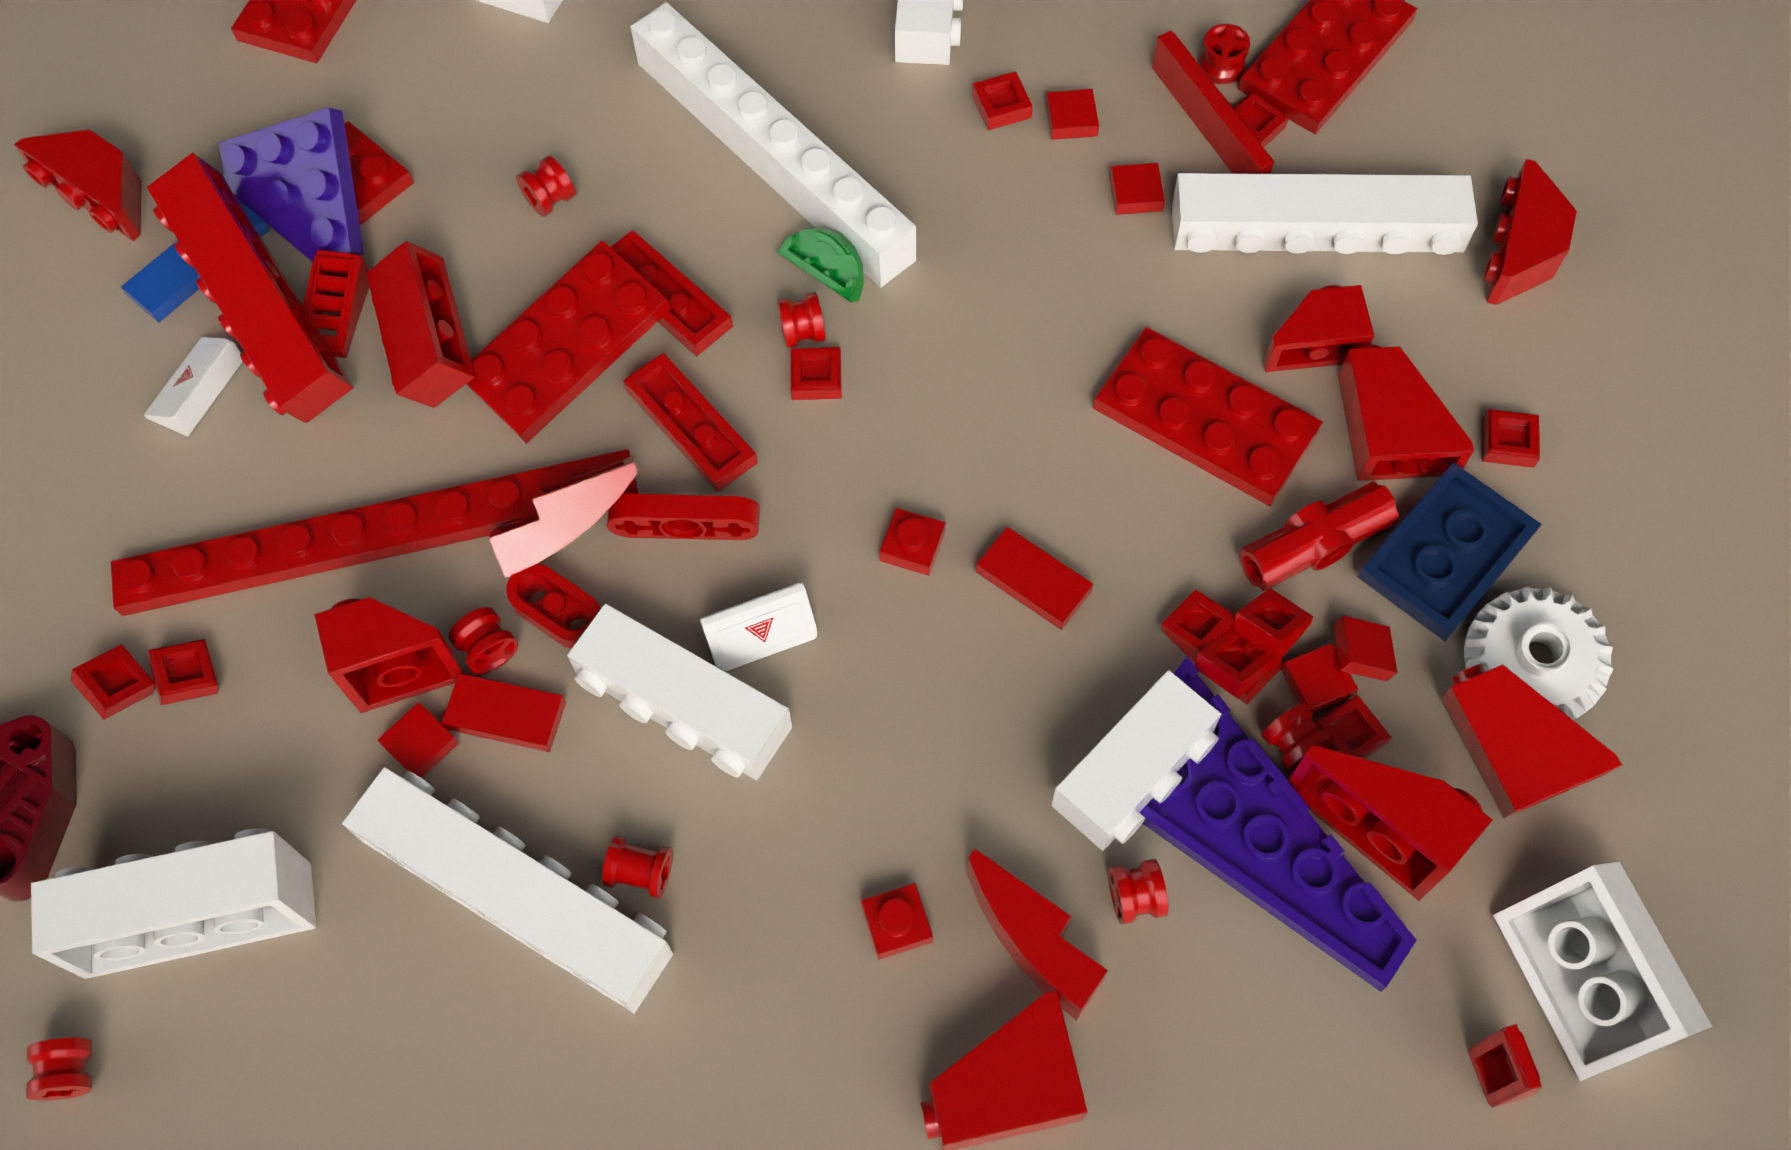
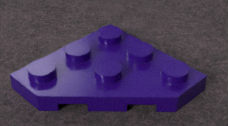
(298, 181)

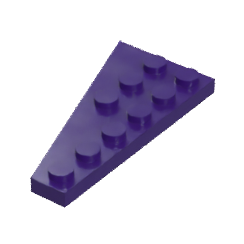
(1258, 837)

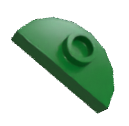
(828, 259)

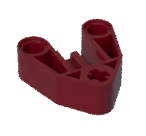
(34, 801)

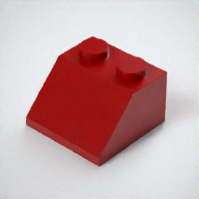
(383, 653)

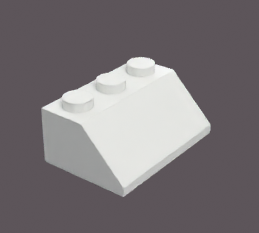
(1601, 970)

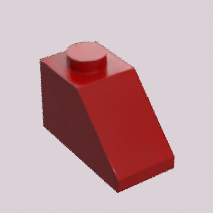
(1321, 330)

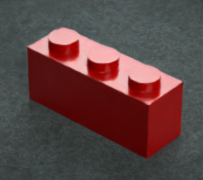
(420, 325)

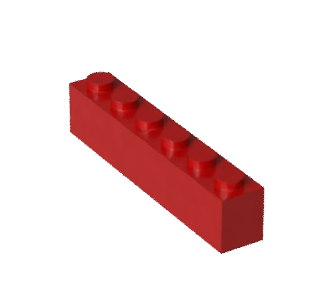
(248, 289)

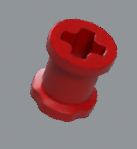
(637, 866)

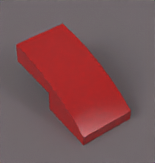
(1199, 623)
(1257, 641)

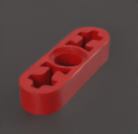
(684, 517)

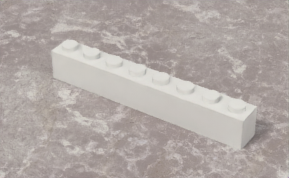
(773, 142)

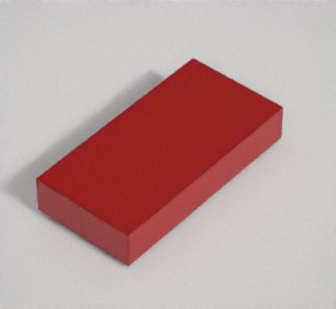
(1034, 578)
(504, 712)

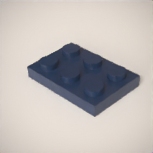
(1449, 551)

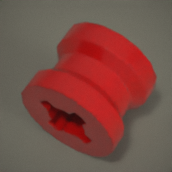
(1224, 53)
(546, 185)
(801, 320)
(483, 640)
(1295, 734)
(1138, 891)
(59, 1069)

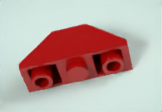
(87, 175)
(1530, 235)

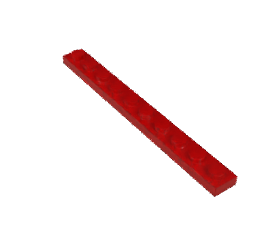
(336, 539)

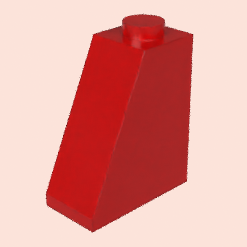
(1396, 418)
(1522, 739)
(1009, 1082)

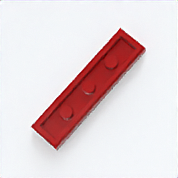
(1208, 108)

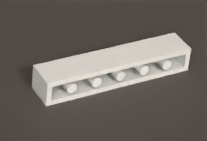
(1323, 213)
(510, 888)

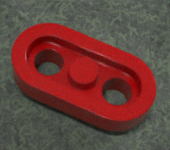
(558, 608)

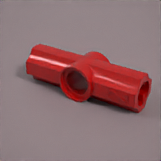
(1318, 535)

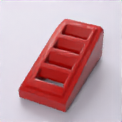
(337, 274)
(1505, 1067)

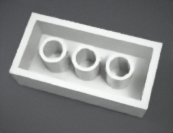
(172, 904)

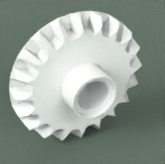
(1571, 632)

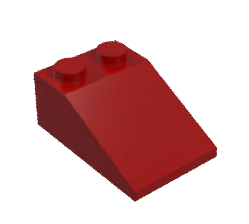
(1394, 817)

